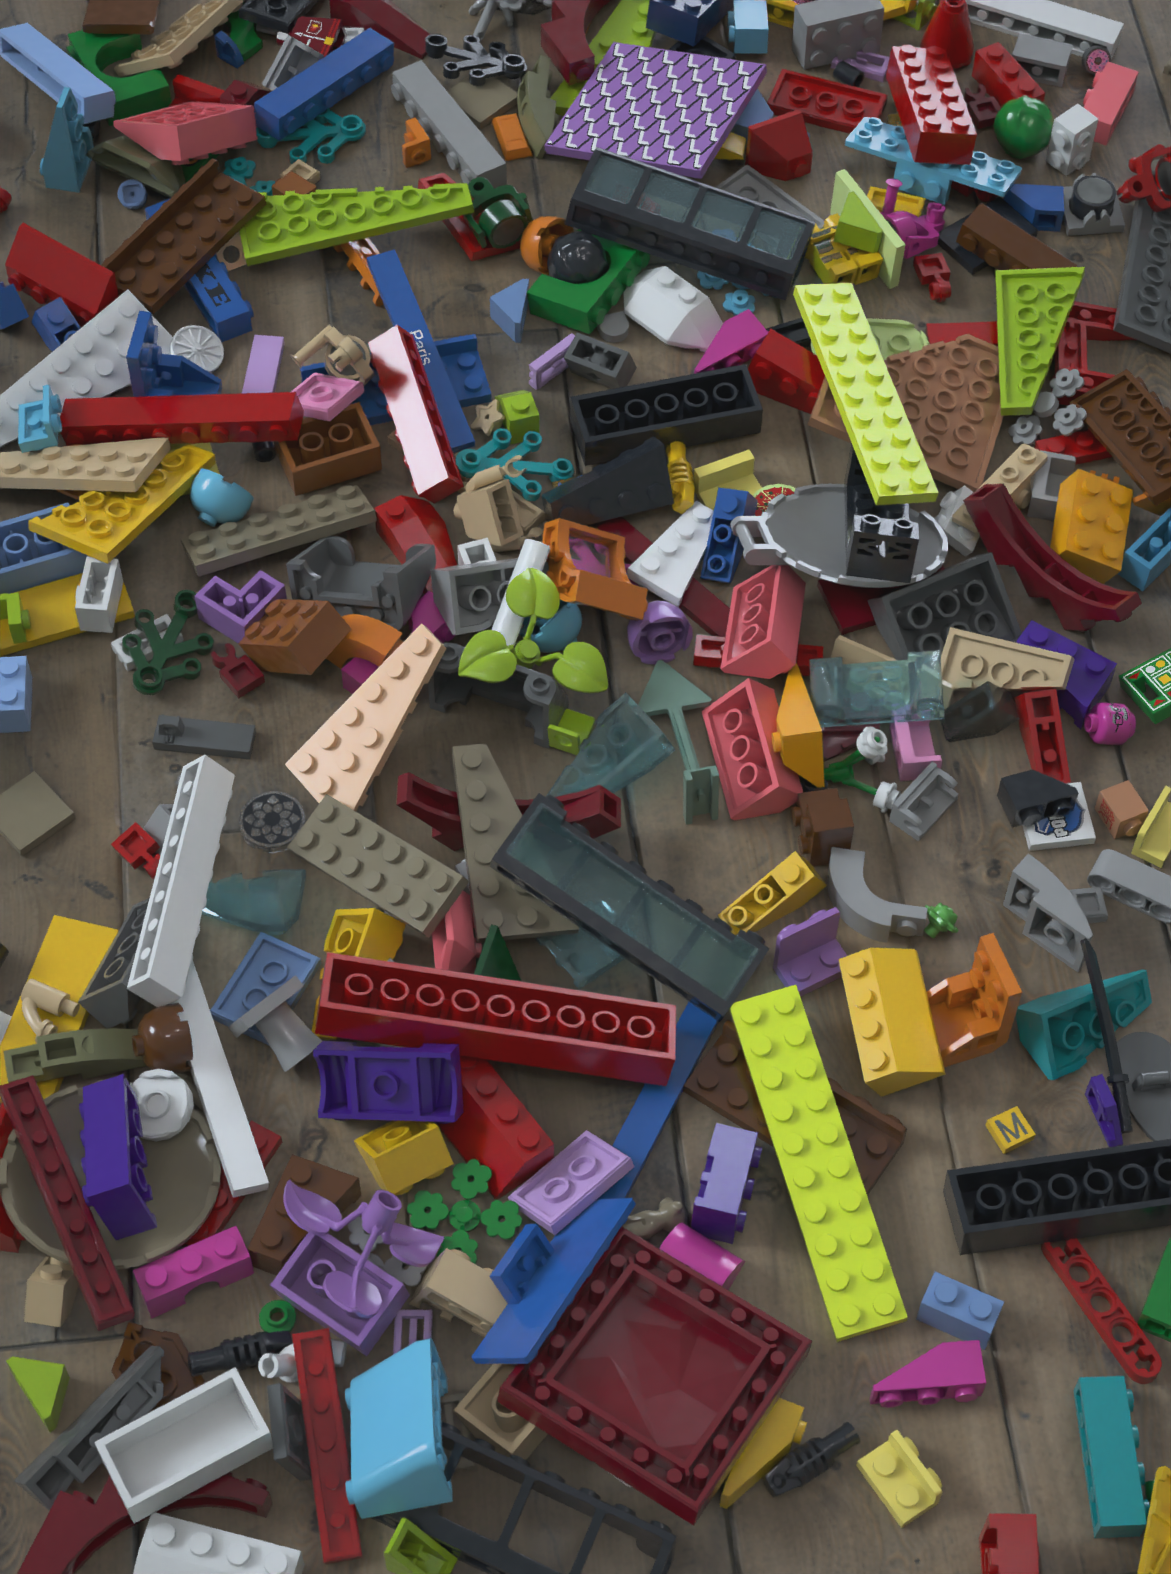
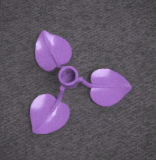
(406, 1243)

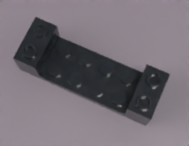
(877, 537)

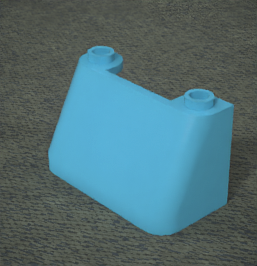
(398, 1433)

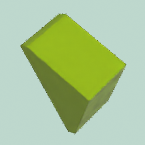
(857, 226)
(43, 1385)
(416, 1552)

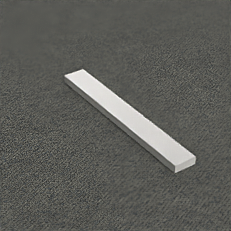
(220, 1095)

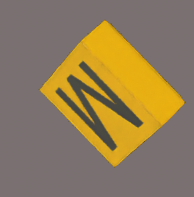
(1010, 1130)

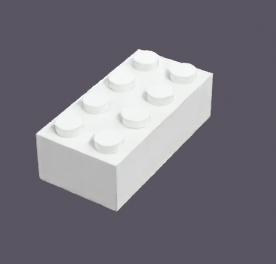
(184, 1445)

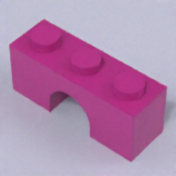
(169, 1279)

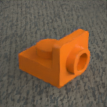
(417, 144)

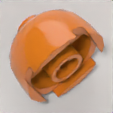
(539, 239)

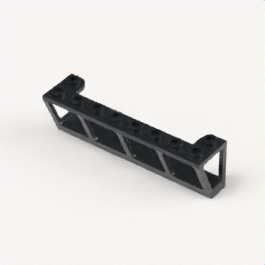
(495, 1556)

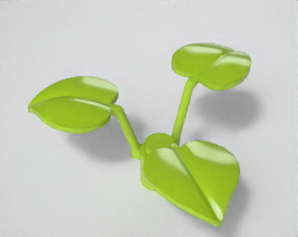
(492, 661)

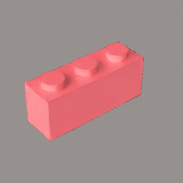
(1110, 98)

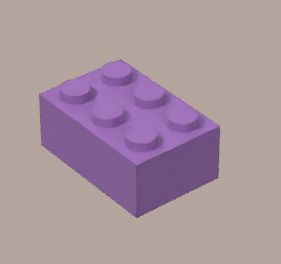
(302, 1286)

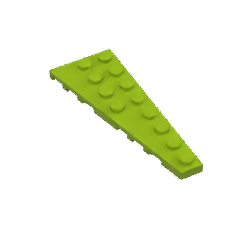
(332, 217)

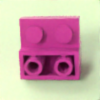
(702, 1255)

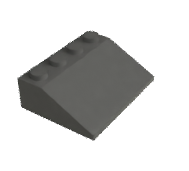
(958, 597)

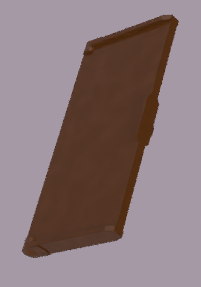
(121, 16)

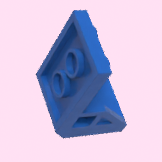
(161, 373)

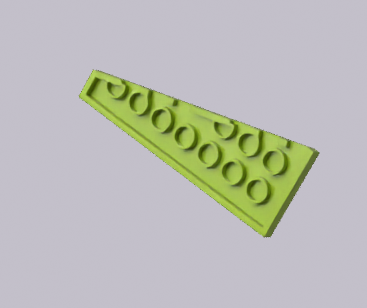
(623, 26)

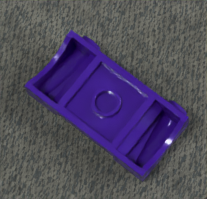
(389, 1082)

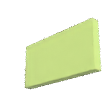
(891, 245)

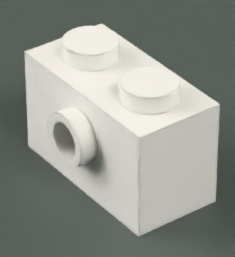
(98, 595)

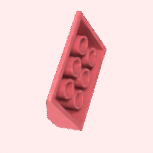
(191, 130)

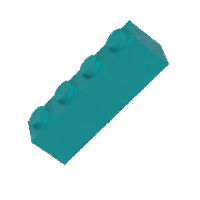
(1110, 1457)

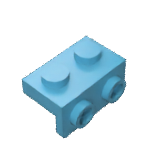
(40, 422)

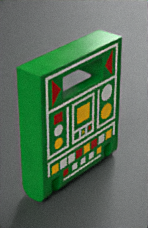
(1157, 675)

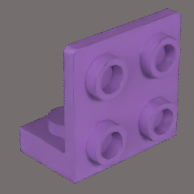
(809, 952)

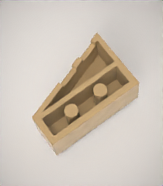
(460, 1291)

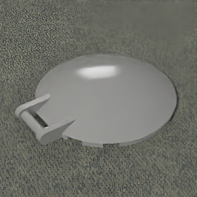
(810, 536)

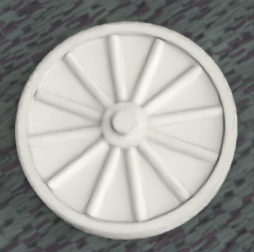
(198, 346)

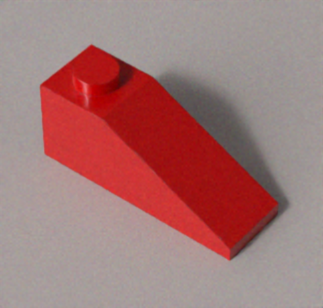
(1043, 733)

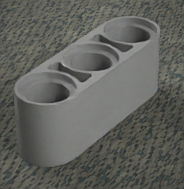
(1133, 884)

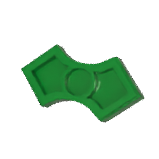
(244, 35)

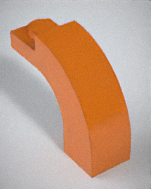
(366, 640)

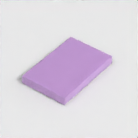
(571, 1182)

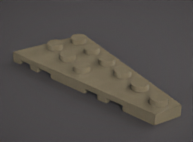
(487, 819)

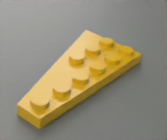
(111, 520)

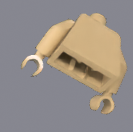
(490, 508)

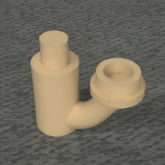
(49, 999)

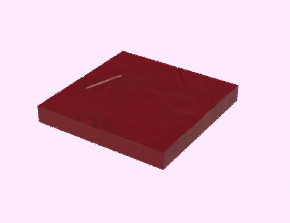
(657, 1375)

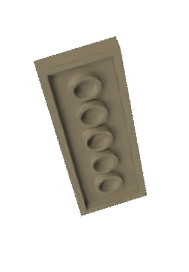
(278, 530)
(378, 865)

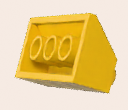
(891, 1018)

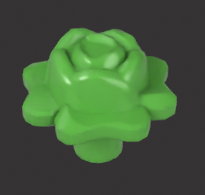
(941, 919)

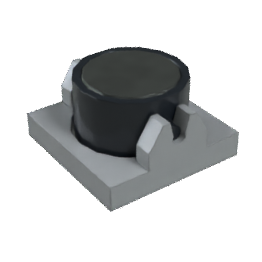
(1091, 204)

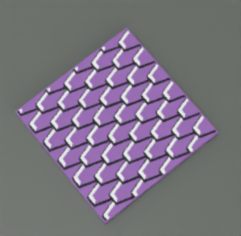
(657, 108)

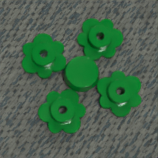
(465, 1214)

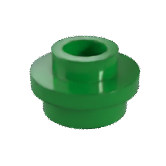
(275, 1306)

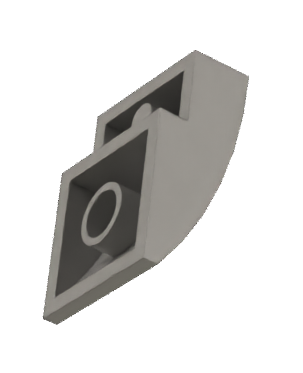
(1049, 911)

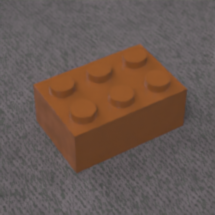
(330, 451)
(294, 636)

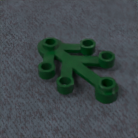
(165, 648)

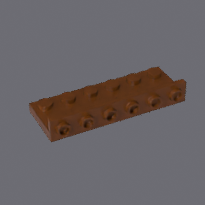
(183, 236)
(1132, 430)
(726, 1087)

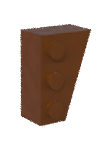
(276, 1233)

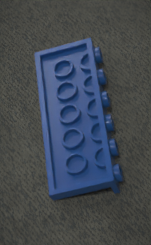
(462, 366)

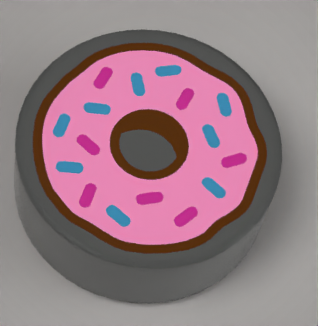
(1095, 59)

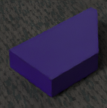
(1104, 1110)

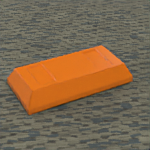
(511, 137)

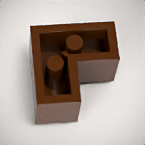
(823, 824)

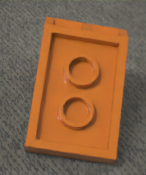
(977, 1007)

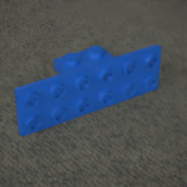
(543, 1278)

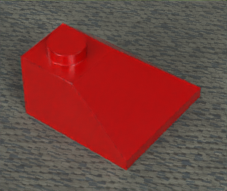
(780, 147)

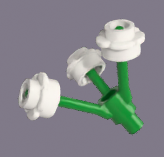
(872, 748)

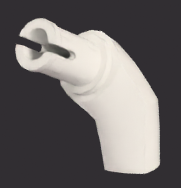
(284, 1363)

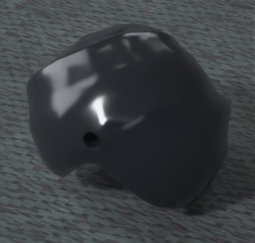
(577, 258)

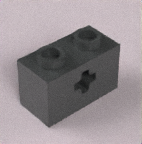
(599, 362)

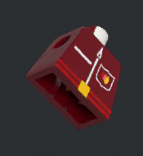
(318, 33)

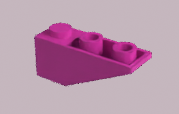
(734, 343)
(941, 1373)

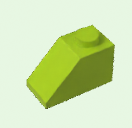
(519, 413)

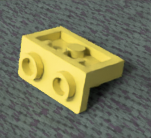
(901, 1479)

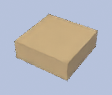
(304, 170)

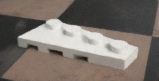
(674, 557)

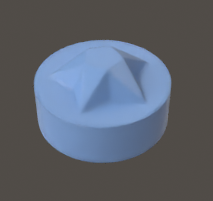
(132, 194)

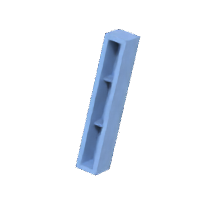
(54, 69)

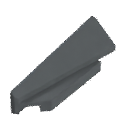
(74, 1450)

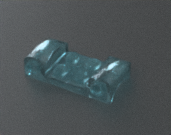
(877, 690)

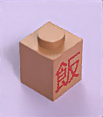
(1121, 809)

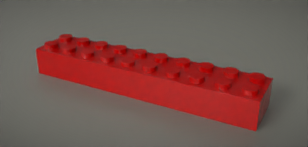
(497, 1019)

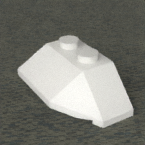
(672, 309)

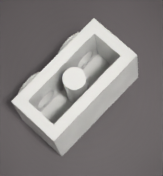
(1072, 139)

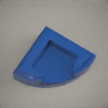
(227, 50)

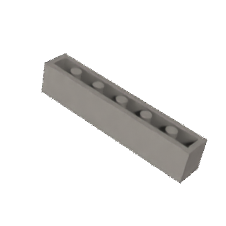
(447, 125)

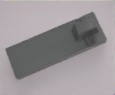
(204, 737)

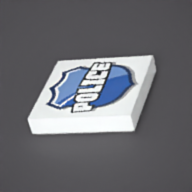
(1063, 831)

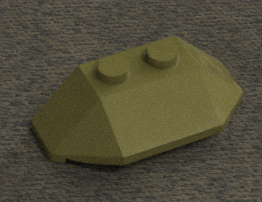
(136, 163)

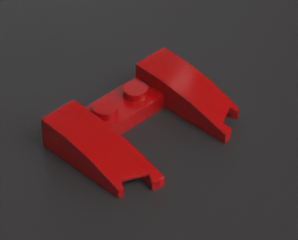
(1084, 324)

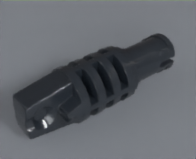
(238, 1352)
(809, 1460)

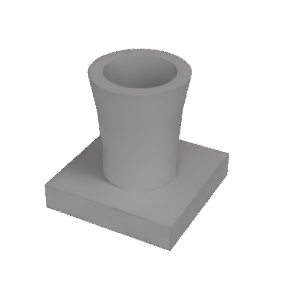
(280, 1026)

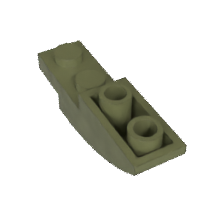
(535, 108)
(74, 1052)

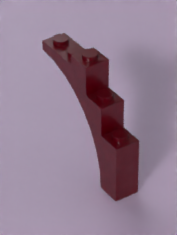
(1013, 542)
(438, 807)
(79, 1528)

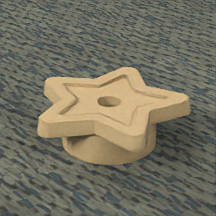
(487, 424)

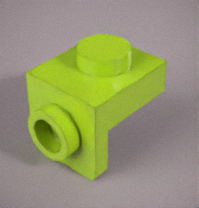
(18, 619)

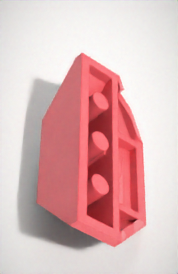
(454, 938)

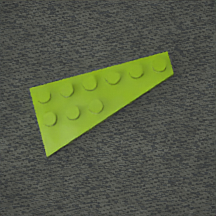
(1029, 326)

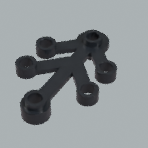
(475, 57)

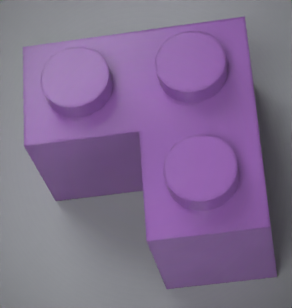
(233, 609)

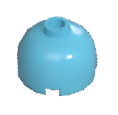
(218, 499)
(558, 631)

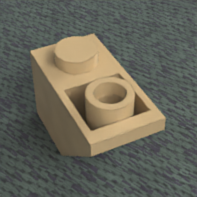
(50, 1293)

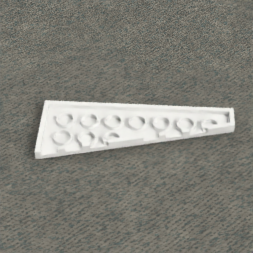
(83, 366)

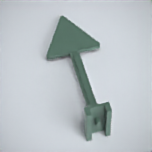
(671, 694)

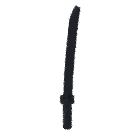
(1117, 1078)

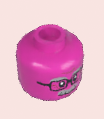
(1110, 723)

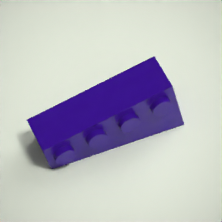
(115, 1158)

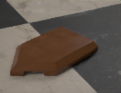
(174, 1363)

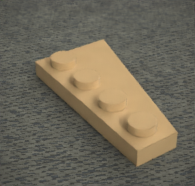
(976, 658)

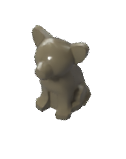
(649, 1223)

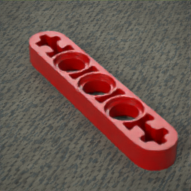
(1104, 1321)

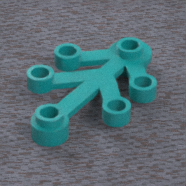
(343, 130)
(481, 461)

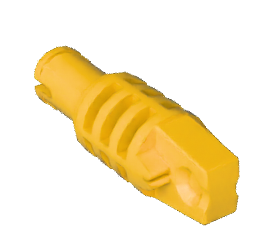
(680, 477)

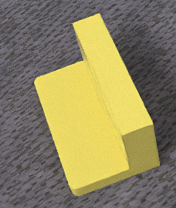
(730, 473)
(1154, 837)

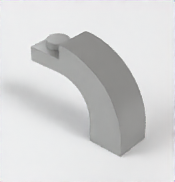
(862, 908)

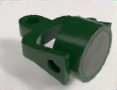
(504, 215)

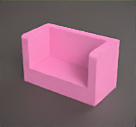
(912, 748)

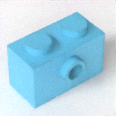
(748, 26)

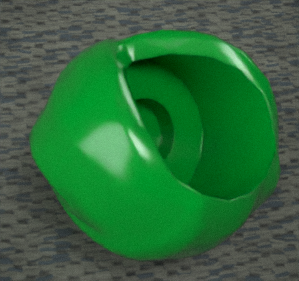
(1023, 127)

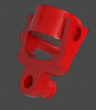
(1143, 183)

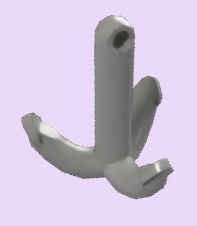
(485, 19)

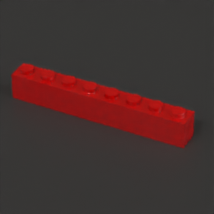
(183, 418)

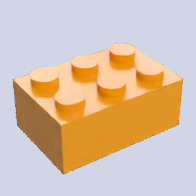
(1092, 524)

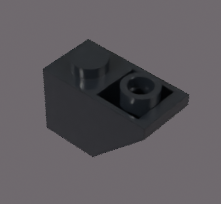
(1034, 796)

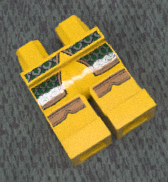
(839, 260)

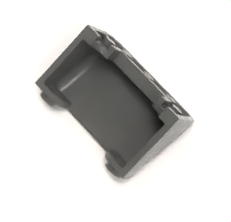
(363, 588)
(523, 690)

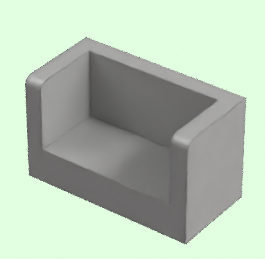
(1047, 485)

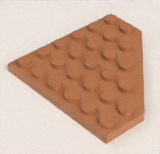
(950, 404)

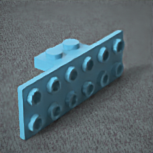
(930, 179)

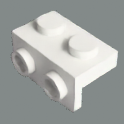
(957, 536)

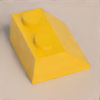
(404, 1154)

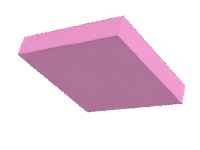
(327, 395)

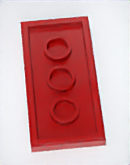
(825, 101)

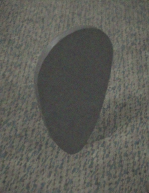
(1148, 1065)

